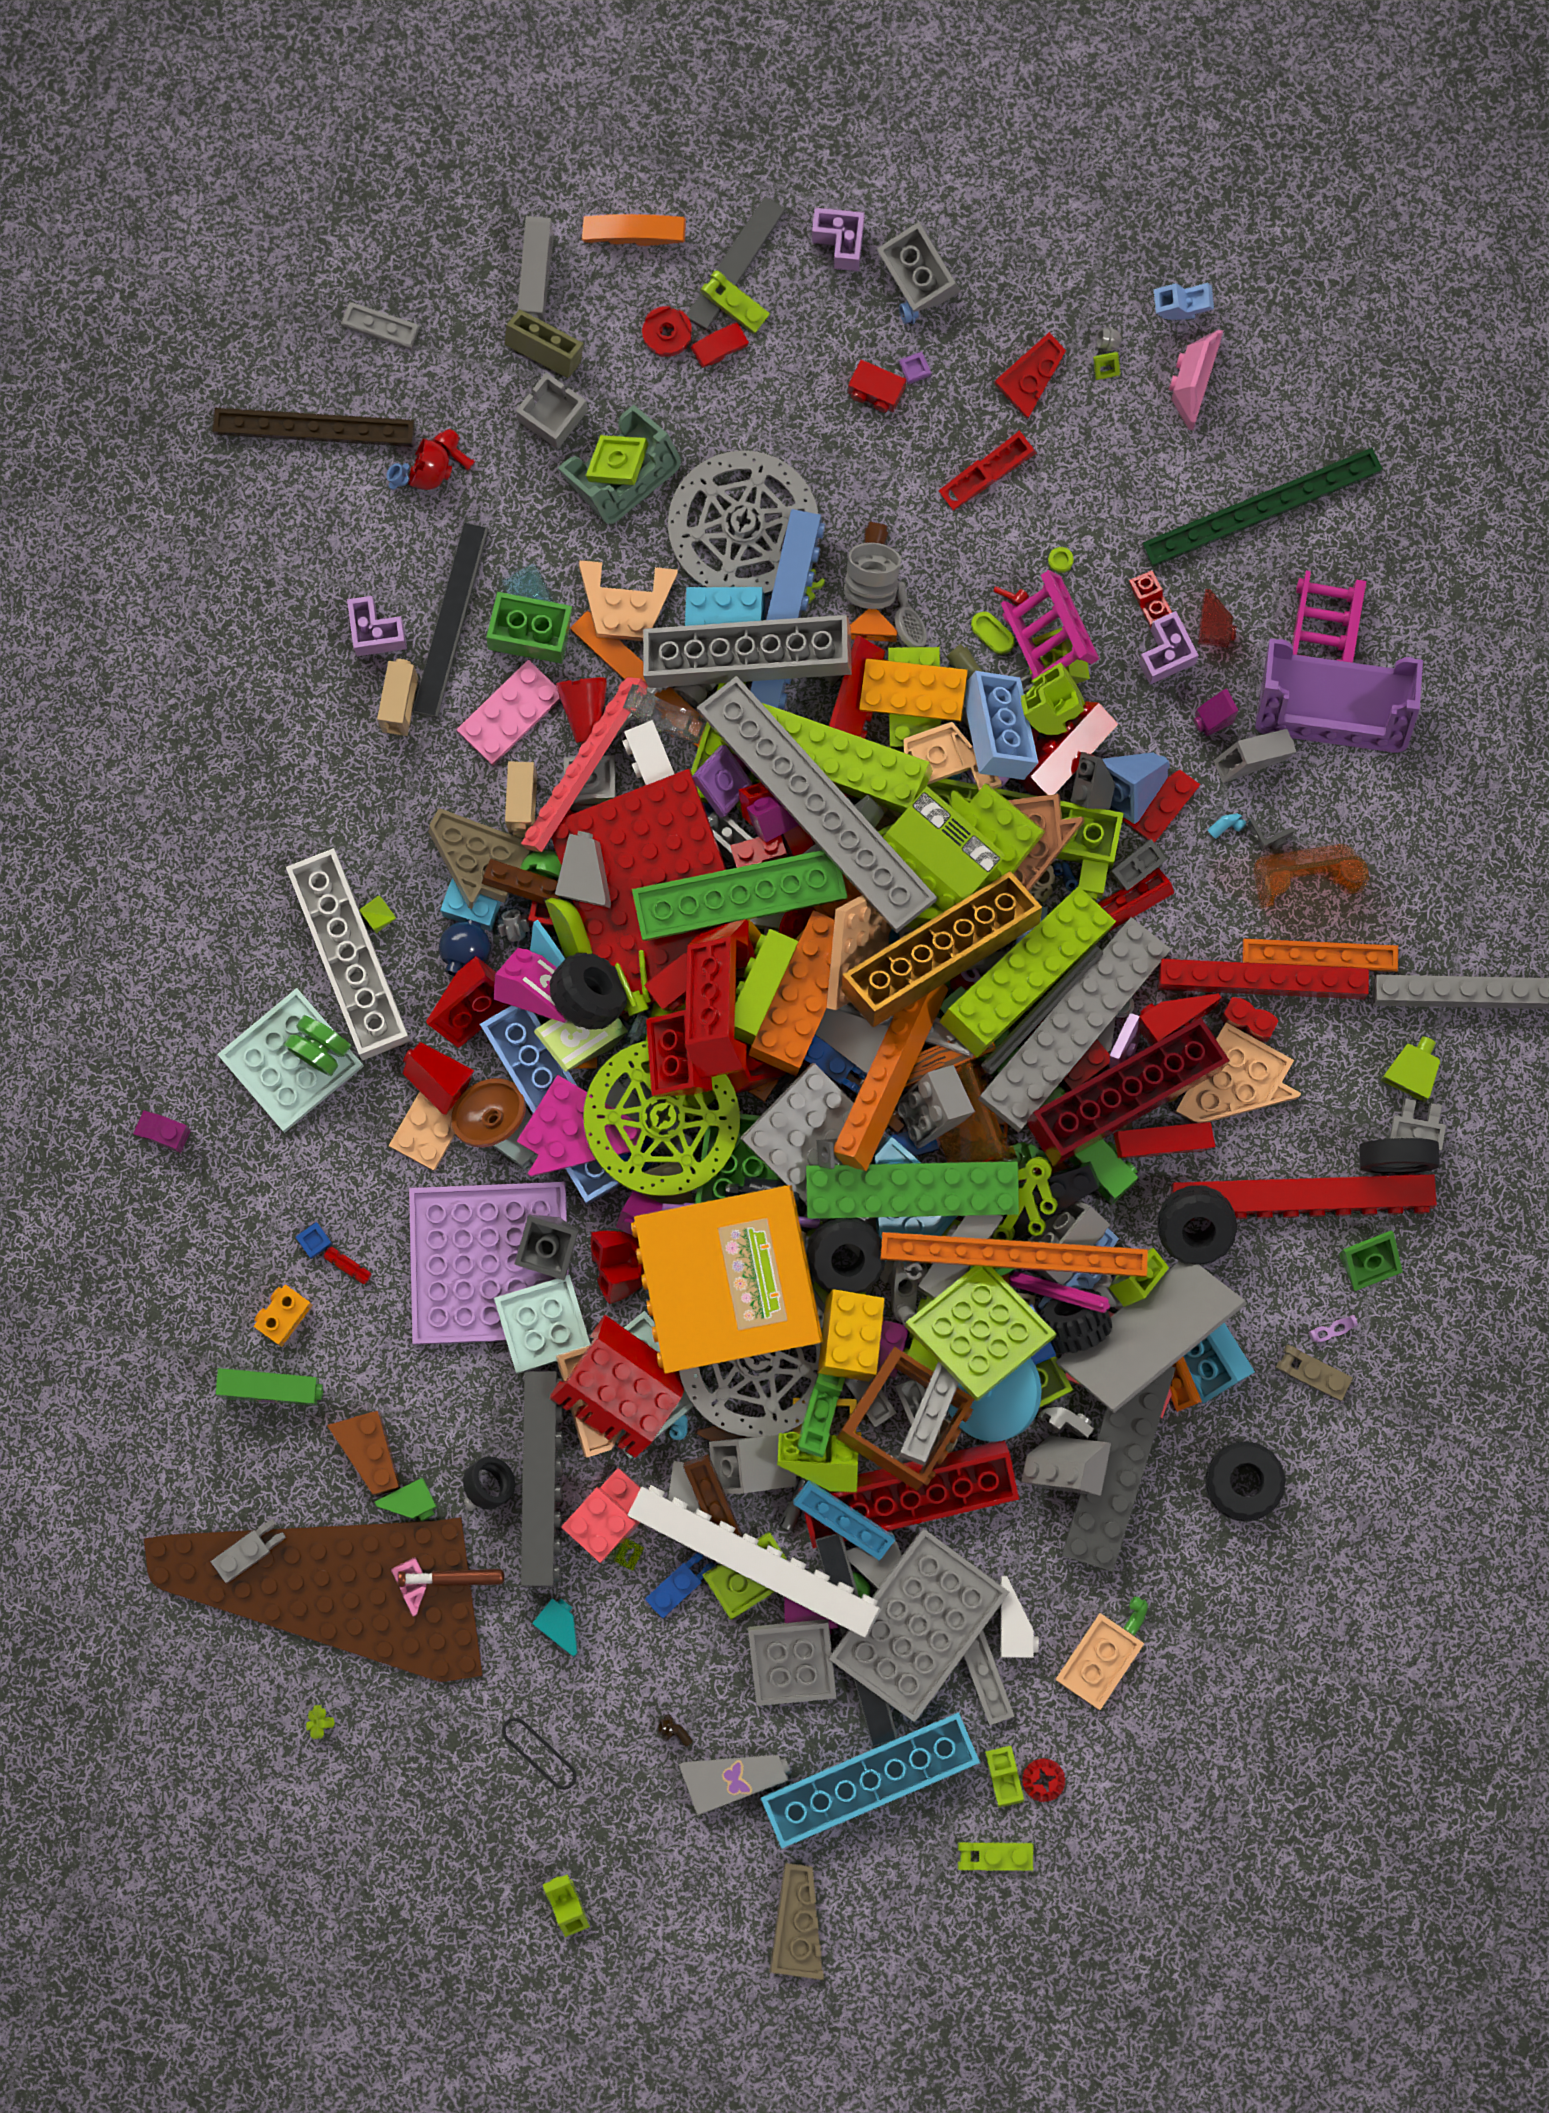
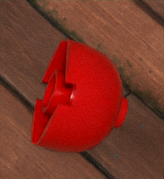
(430, 466)

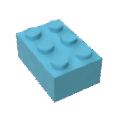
(724, 605)

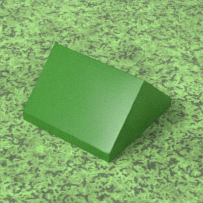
(1371, 1260)

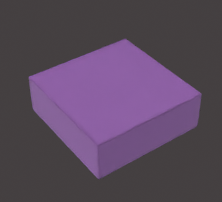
(915, 368)

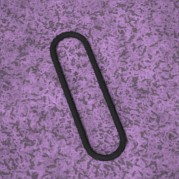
(531, 1761)

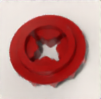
(1032, 1774)

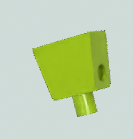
(1414, 1070)

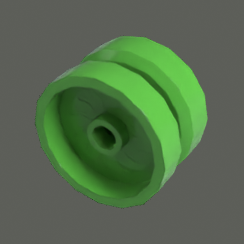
(319, 1042)

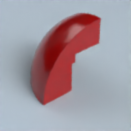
(617, 1264)

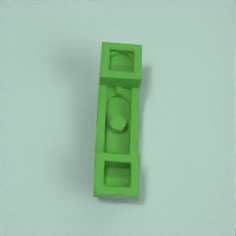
(819, 1414)

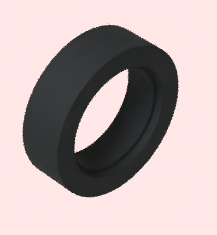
(1399, 1155)

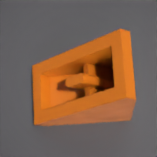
(873, 627)

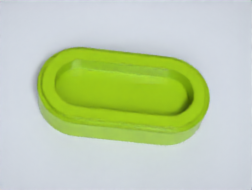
(992, 633)

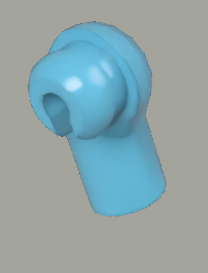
(1225, 822)
(679, 1428)

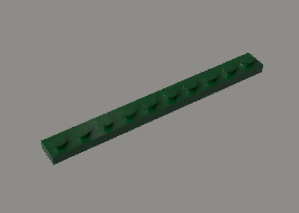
(1261, 507)

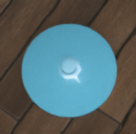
(1006, 1408)

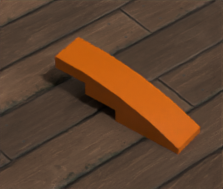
(634, 228)

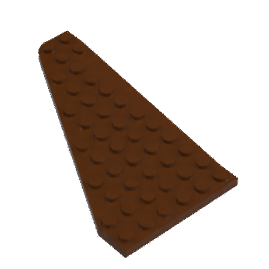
(340, 1590)

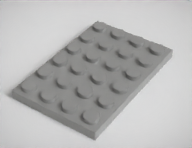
(926, 1623)

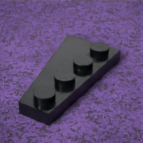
(1066, 1187)

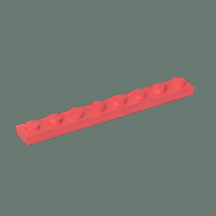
(580, 769)

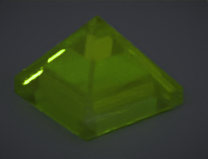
(623, 1549)

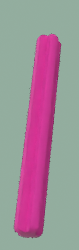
(1059, 1292)

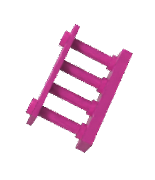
(1063, 609)
(1348, 618)

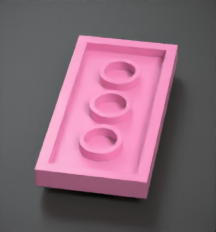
(510, 712)

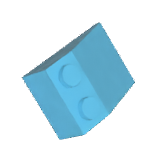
(483, 911)

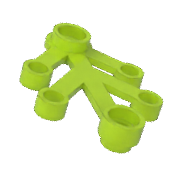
(1026, 1198)

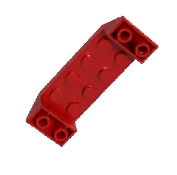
(712, 1000)

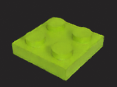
(617, 460)

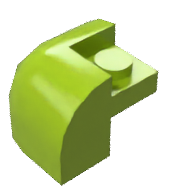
(1052, 701)

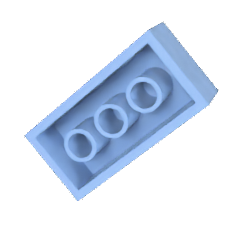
(998, 726)

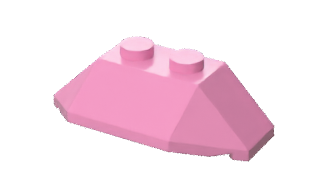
(1194, 376)

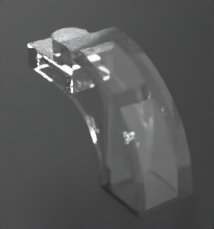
(667, 718)

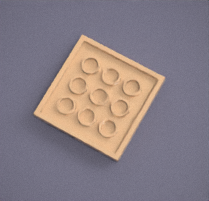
(856, 937)

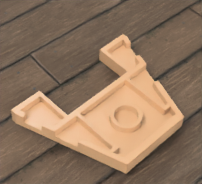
(622, 611)
(948, 754)

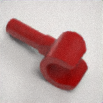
(1016, 599)

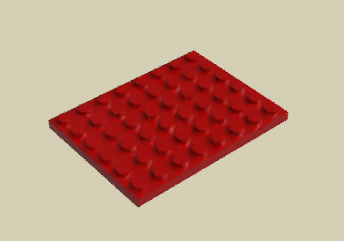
(645, 841)

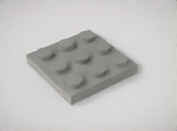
(792, 1662)

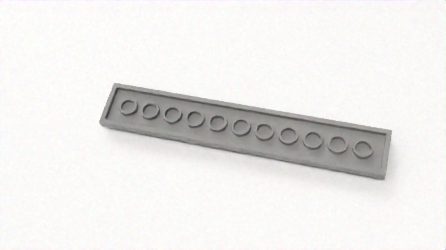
(817, 804)

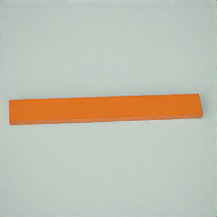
(621, 659)

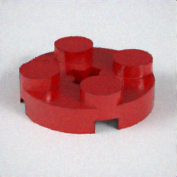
(671, 318)

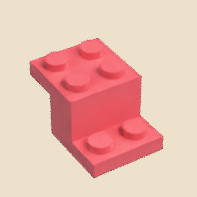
(602, 1518)

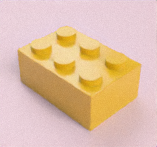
(851, 1335)

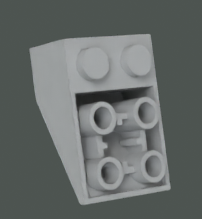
(934, 1105)

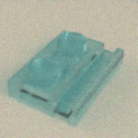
(528, 584)
(636, 1031)

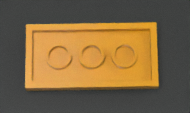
(913, 690)

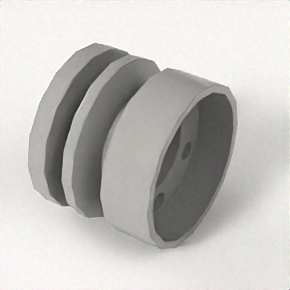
(872, 575)

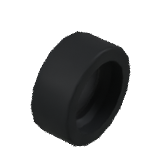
(500, 1471)

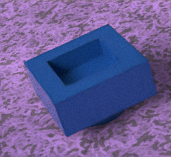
(313, 1240)

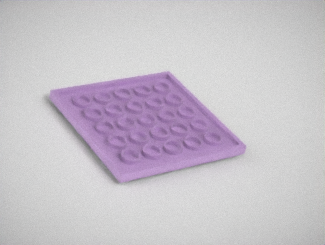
(466, 1255)

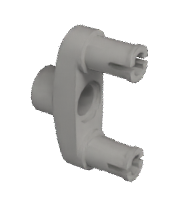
(904, 1298)

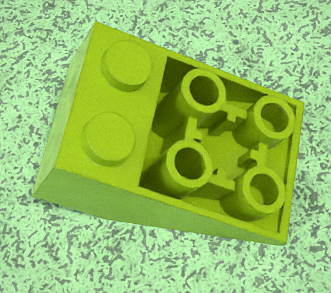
(833, 1472)

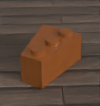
(369, 1450)

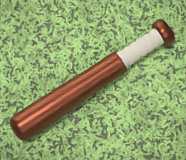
(459, 1577)

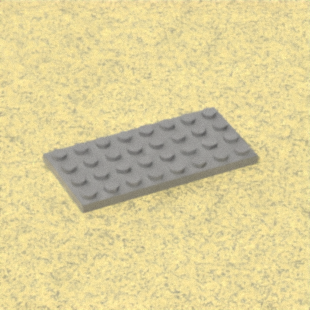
(789, 1133)

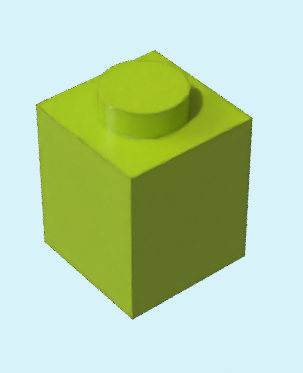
(1093, 878)

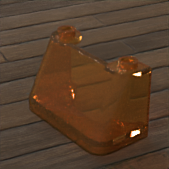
(1274, 871)
(980, 1134)

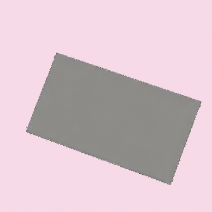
(1153, 1334)

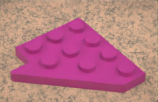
(559, 1133)

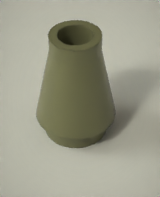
(962, 659)

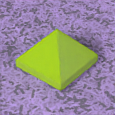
(1103, 360)

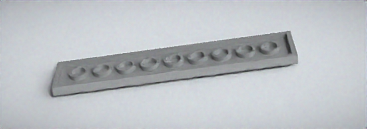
(1074, 1025)

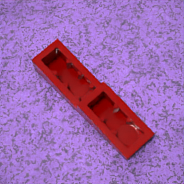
(988, 470)
(1164, 1140)

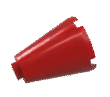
(583, 704)

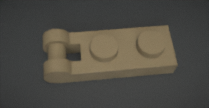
(1314, 1373)

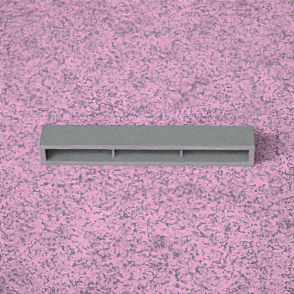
(1461, 991)

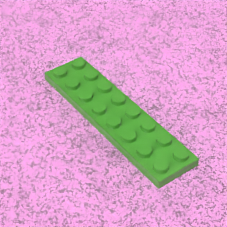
(738, 895)
(913, 1190)

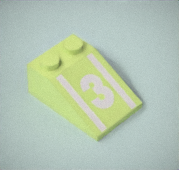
(577, 1045)

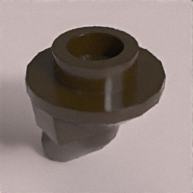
(668, 1728)

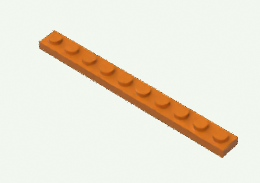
(1014, 1254)

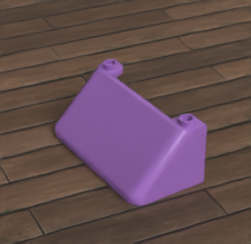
(1339, 699)

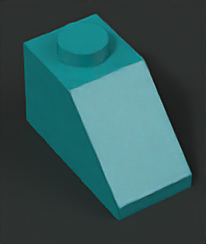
(559, 1625)

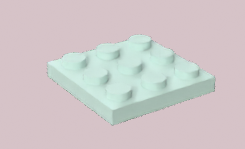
(541, 1323)

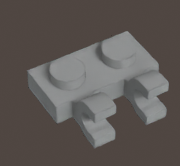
(1407, 1127)

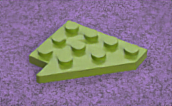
(1002, 825)

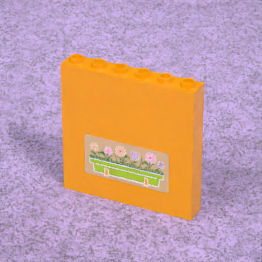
(727, 1279)

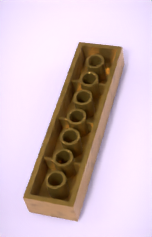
(941, 949)

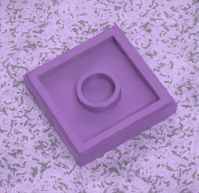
(720, 780)

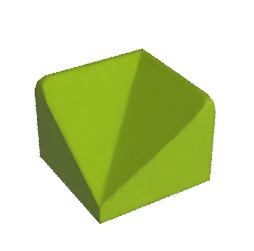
(377, 914)

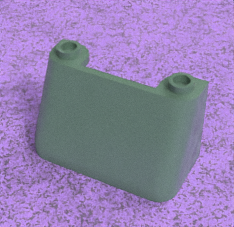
(616, 500)

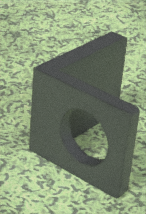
(1275, 841)
(826, 1154)

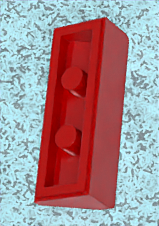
(1139, 900)

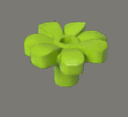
(318, 1722)

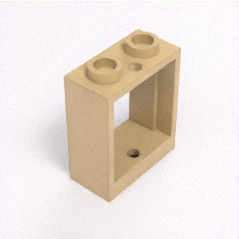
(398, 697)
(520, 797)

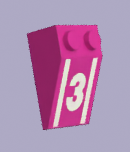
(525, 984)

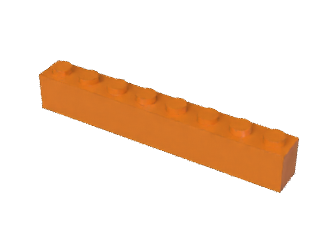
(887, 1080)

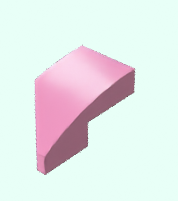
(411, 1592)

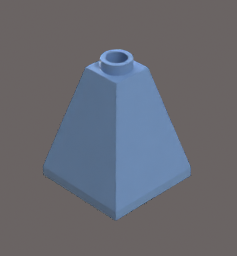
(1136, 782)

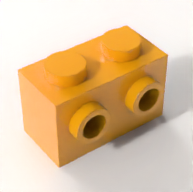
(282, 1314)

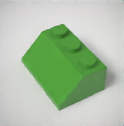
(529, 627)

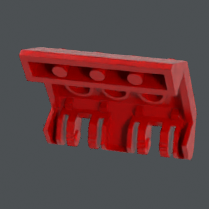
(621, 1388)

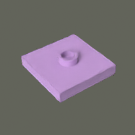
(1127, 1041)

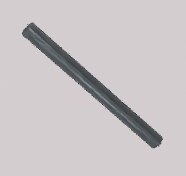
(1041, 1010)

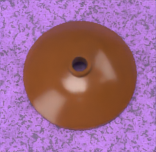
(488, 1112)

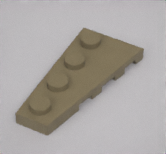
(796, 1931)

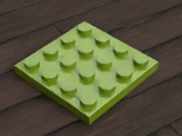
(980, 1330)

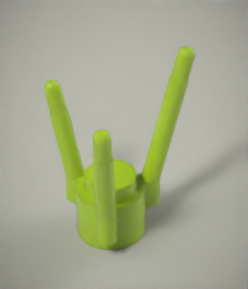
(635, 1001)

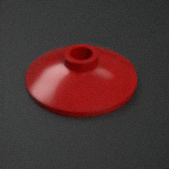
(795, 922)

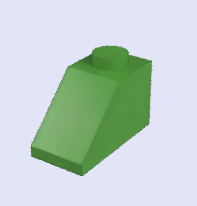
(410, 1501)

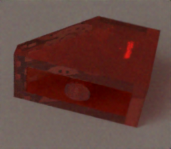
(1215, 622)

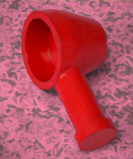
(450, 440)

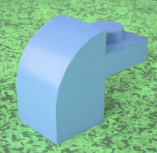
(1177, 303)

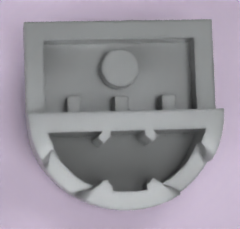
(1062, 1417)

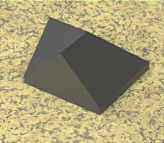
(547, 1245)

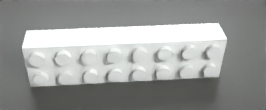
(348, 954)

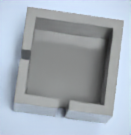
(552, 415)

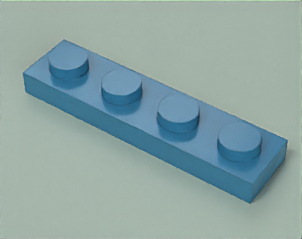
(844, 1520)

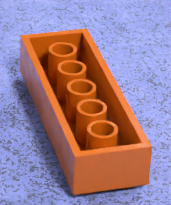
(798, 1000)

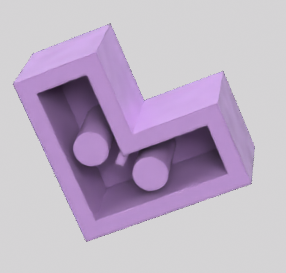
(842, 230)
(371, 634)
(1173, 652)

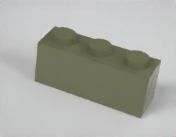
(543, 343)

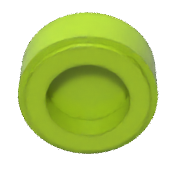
(1060, 560)

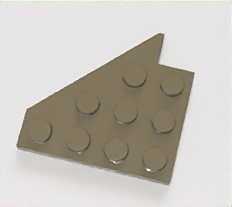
(468, 849)

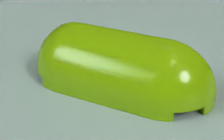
(568, 927)

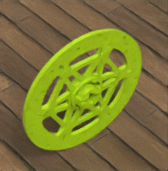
(637, 1178)

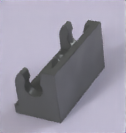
(1137, 865)

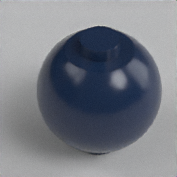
(461, 944)

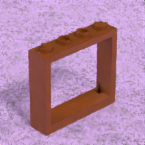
(922, 1375)

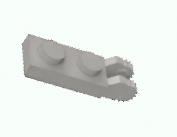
(246, 1552)

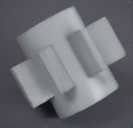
(513, 925)

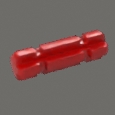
(347, 1265)

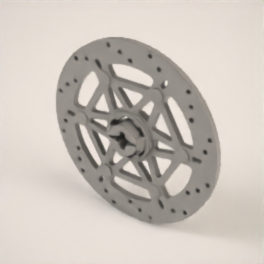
(737, 512)
(766, 1424)

